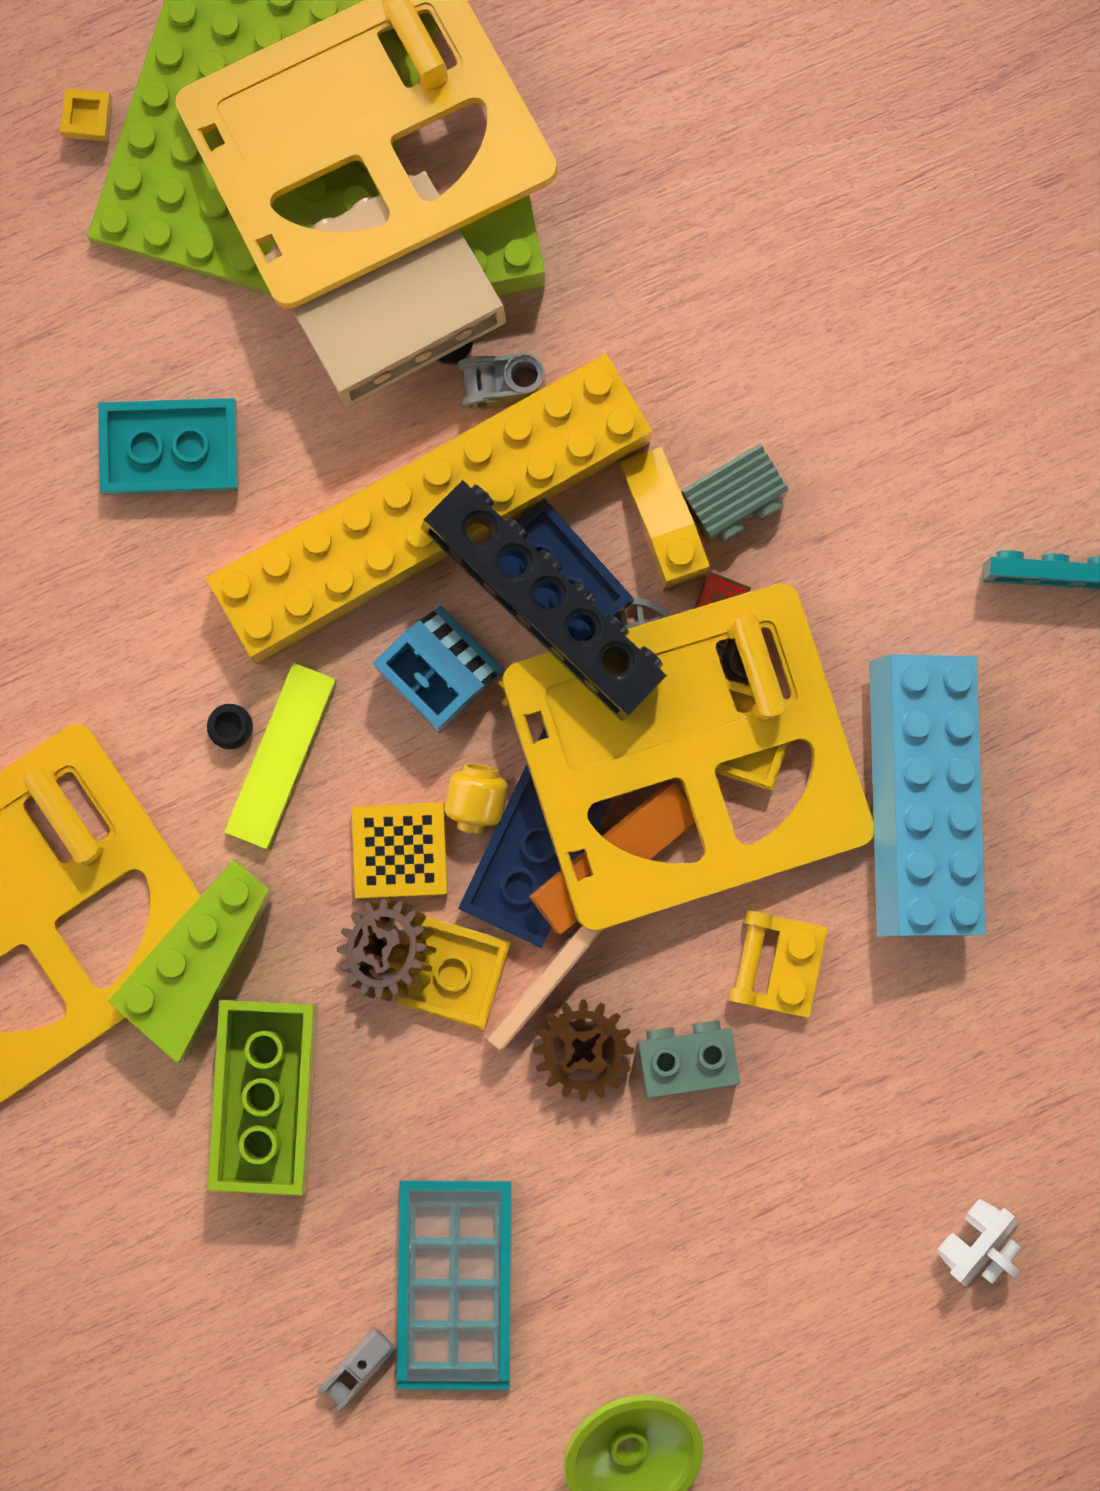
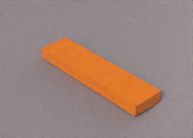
(640, 833)

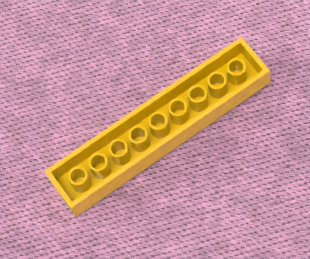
(376, 533)

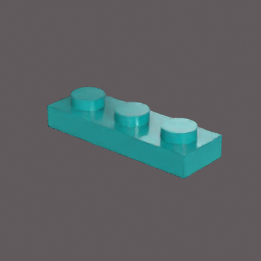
(1052, 570)

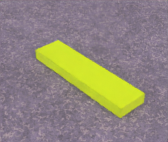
(280, 756)

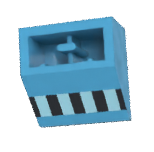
(438, 668)

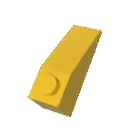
(664, 518)

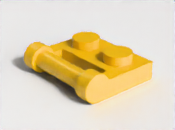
(793, 965)

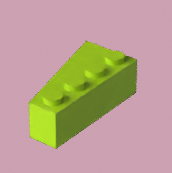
(508, 248)
(186, 971)

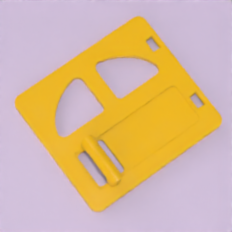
(339, 100)
(683, 735)
(42, 889)

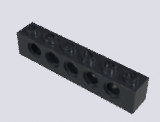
(472, 505)

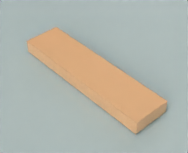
(541, 986)

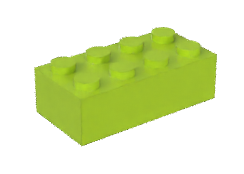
(262, 1097)

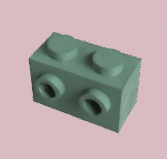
(688, 1060)

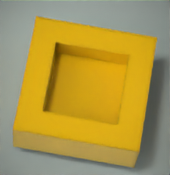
(86, 114)

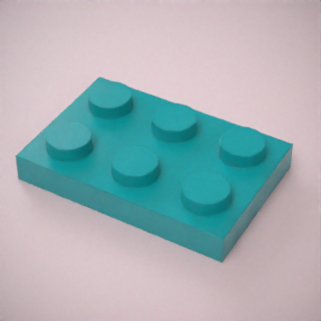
(168, 446)

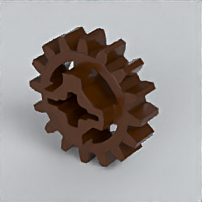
(387, 950)
(598, 1065)

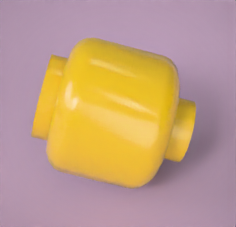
(475, 797)

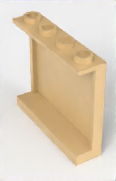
(399, 312)

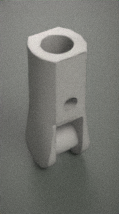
(361, 1364)

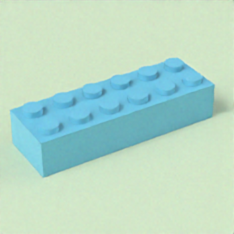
(927, 796)

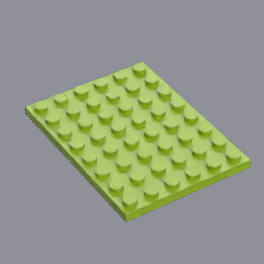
(158, 187)

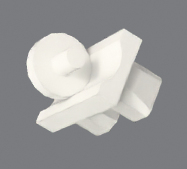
(995, 1229)

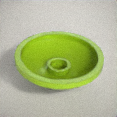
(659, 1452)

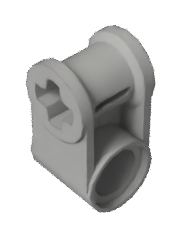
(497, 380)

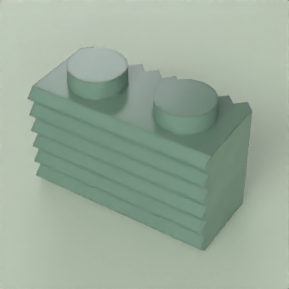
(735, 494)

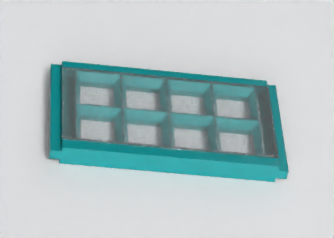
(454, 1285)

